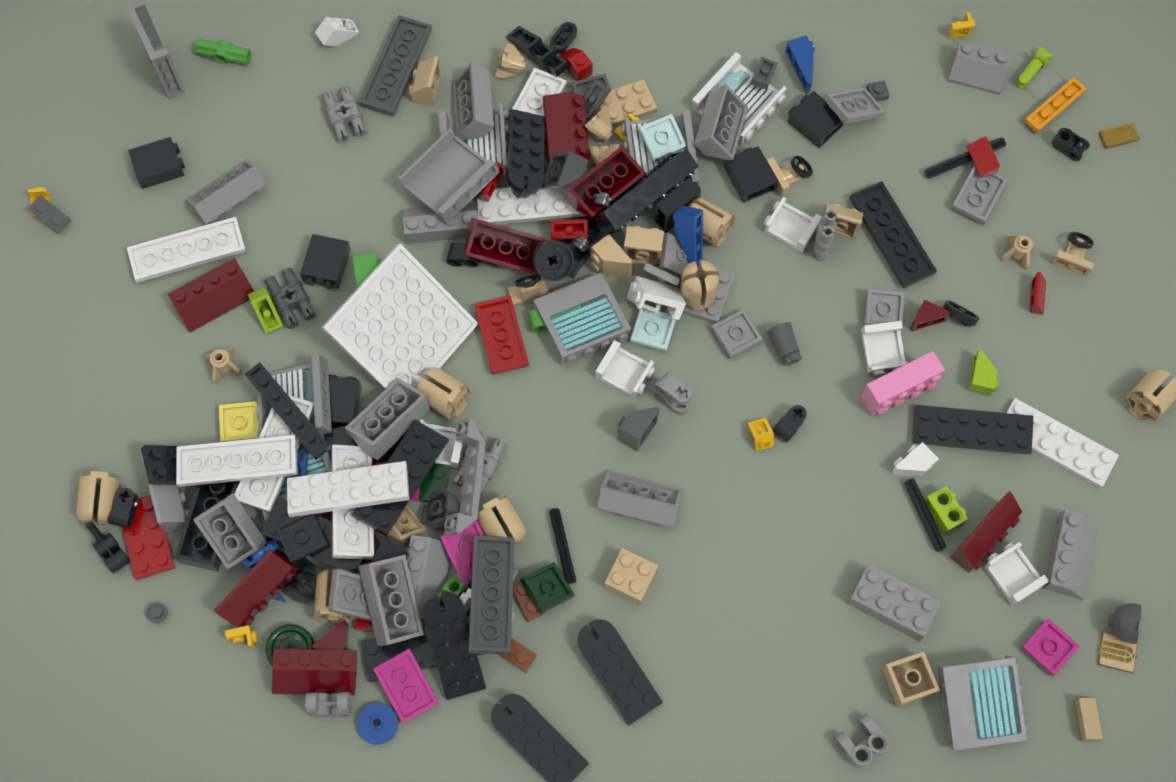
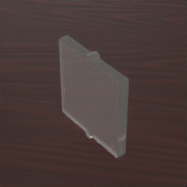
(1044, 85)

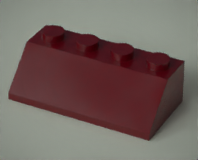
(565, 124)
(610, 176)
(501, 245)
(211, 295)
(987, 533)
(257, 589)
(313, 671)

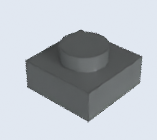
(878, 90)

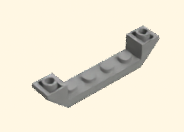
(468, 434)

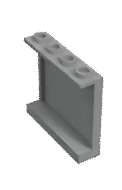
(160, 59)
(448, 176)

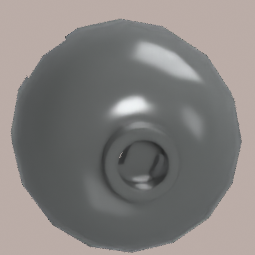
(440, 506)
(1126, 622)

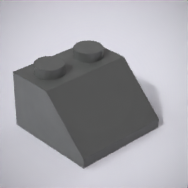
(564, 169)
(637, 426)

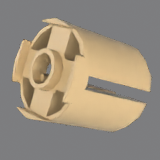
(715, 221)
(699, 285)
(444, 392)
(1143, 394)
(88, 495)
(508, 517)
(322, 595)

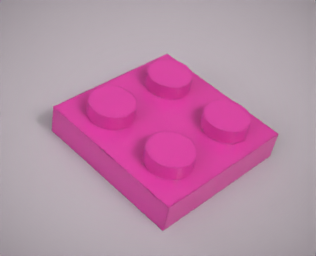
(1050, 647)

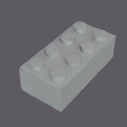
(894, 602)

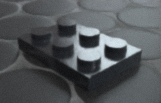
(160, 464)

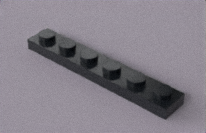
(288, 411)

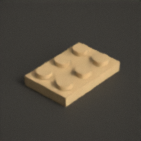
(632, 99)

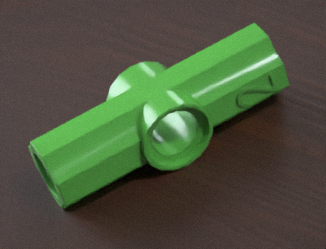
(223, 51)

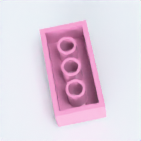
(902, 384)

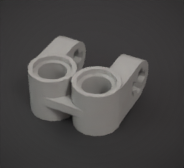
(668, 393)
(328, 704)
(866, 747)

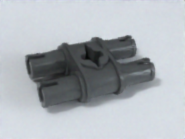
(283, 304)

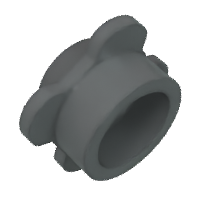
(602, 199)

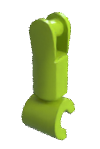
(1041, 58)

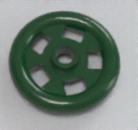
(291, 630)

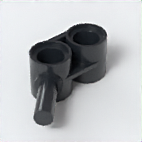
(457, 256)
(108, 549)

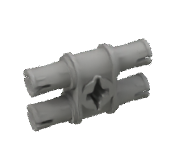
(338, 119)
(825, 235)
(491, 460)

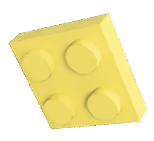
(238, 421)

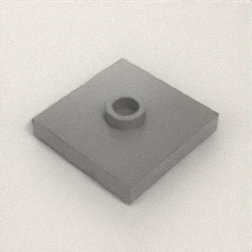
(672, 255)
(662, 275)
(883, 306)
(736, 333)

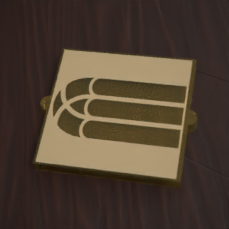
(1116, 653)

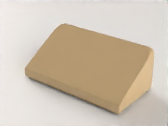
(1088, 719)

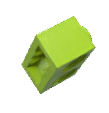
(940, 512)

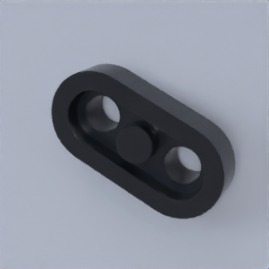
(562, 38)
(966, 316)

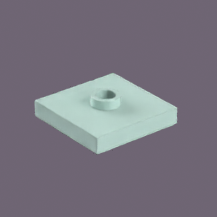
(662, 137)
(653, 329)

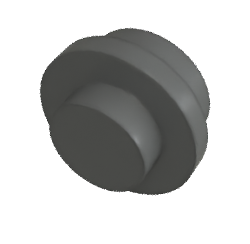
(581, 244)
(157, 612)

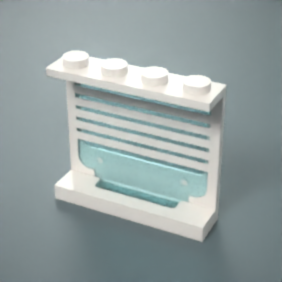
(759, 101)

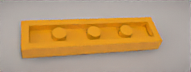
(1055, 105)

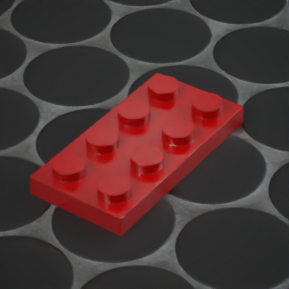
(501, 335)
(147, 542)

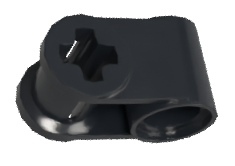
(1070, 144)
(788, 425)
(124, 511)

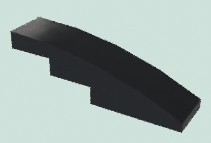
(537, 51)

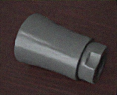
(785, 343)

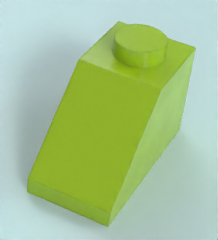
(265, 310)
(983, 375)

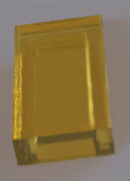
(1119, 135)

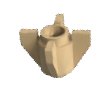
(511, 62)
(599, 126)
(598, 154)
(1020, 249)
(222, 363)

